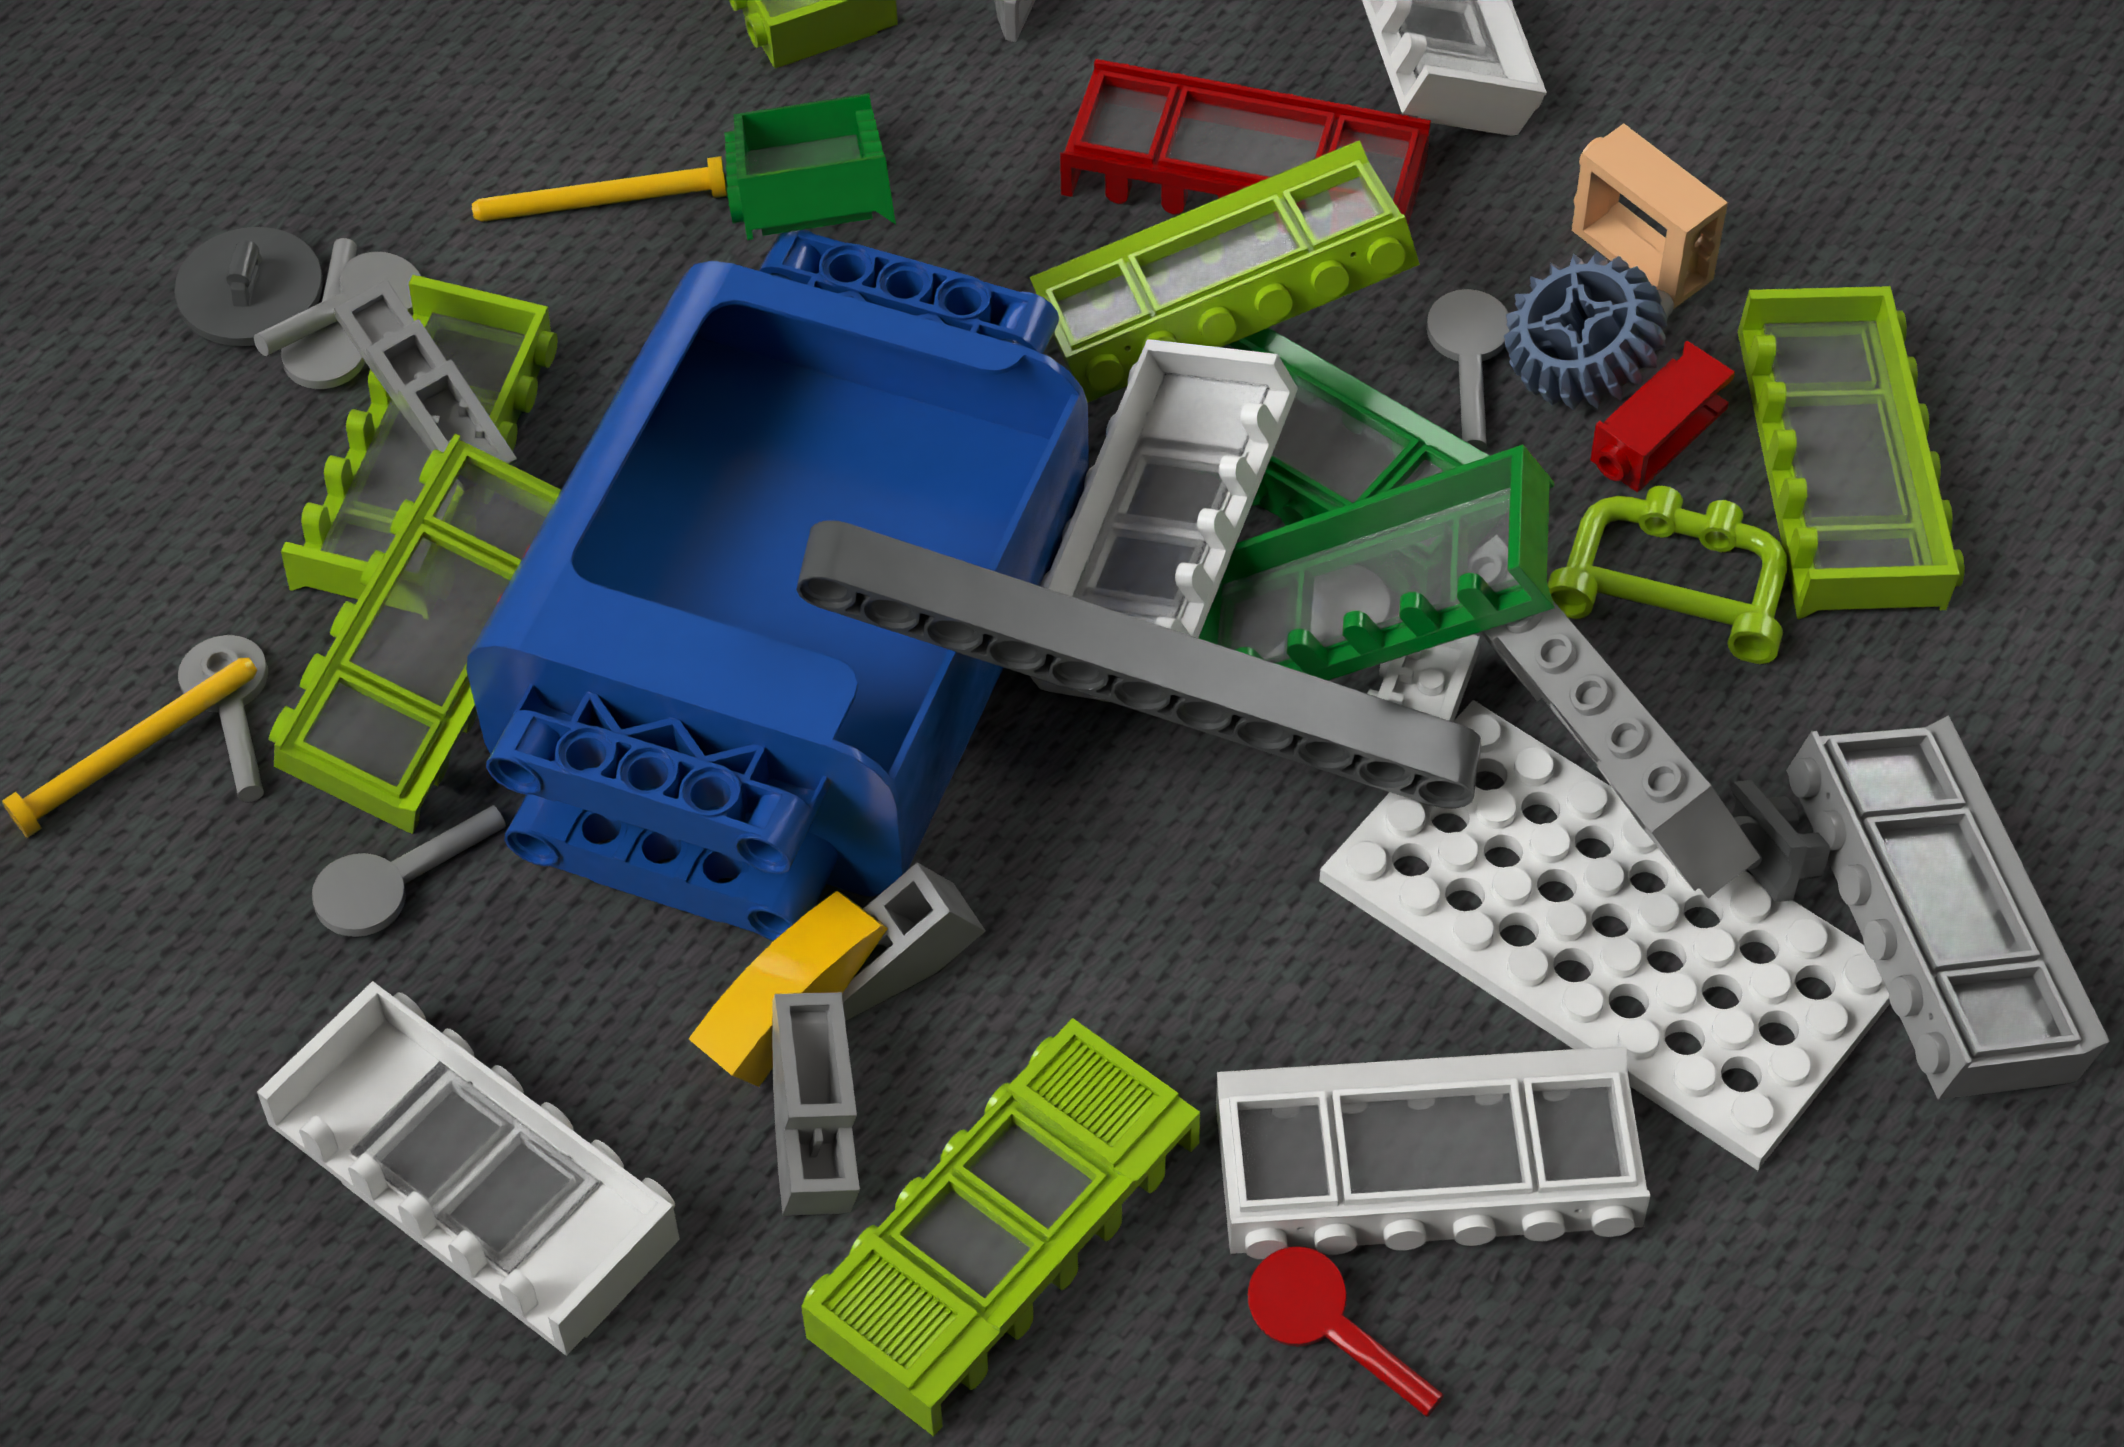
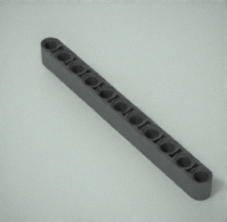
(1138, 664)

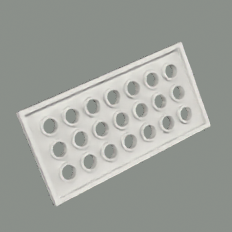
(1580, 1012)

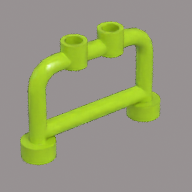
(1754, 631)

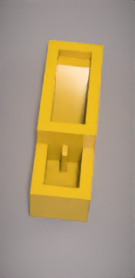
(810, 957)

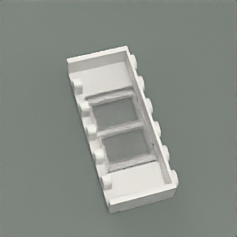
(471, 1166)

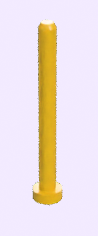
(604, 192)
(126, 746)

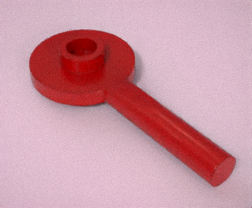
(1303, 1299)

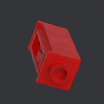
(1661, 418)

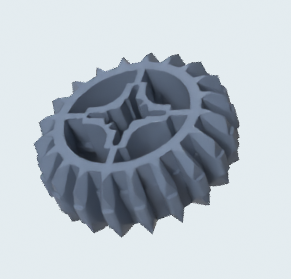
(1576, 319)

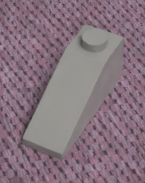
(925, 931)

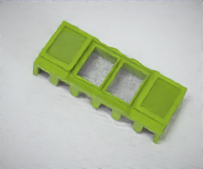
(997, 1222)

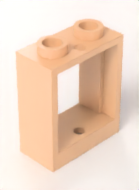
(1664, 191)

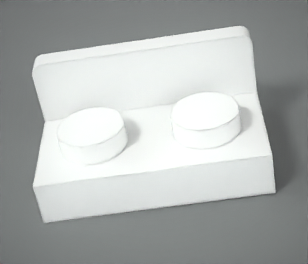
(1431, 678)

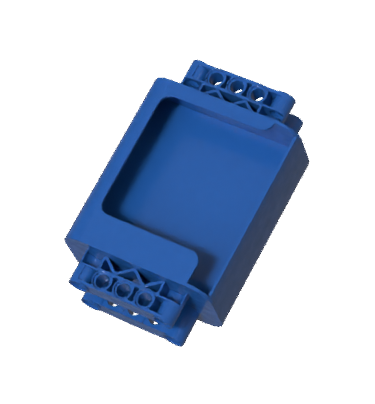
(654, 640)

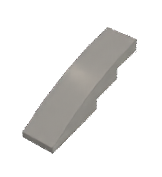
(416, 373)

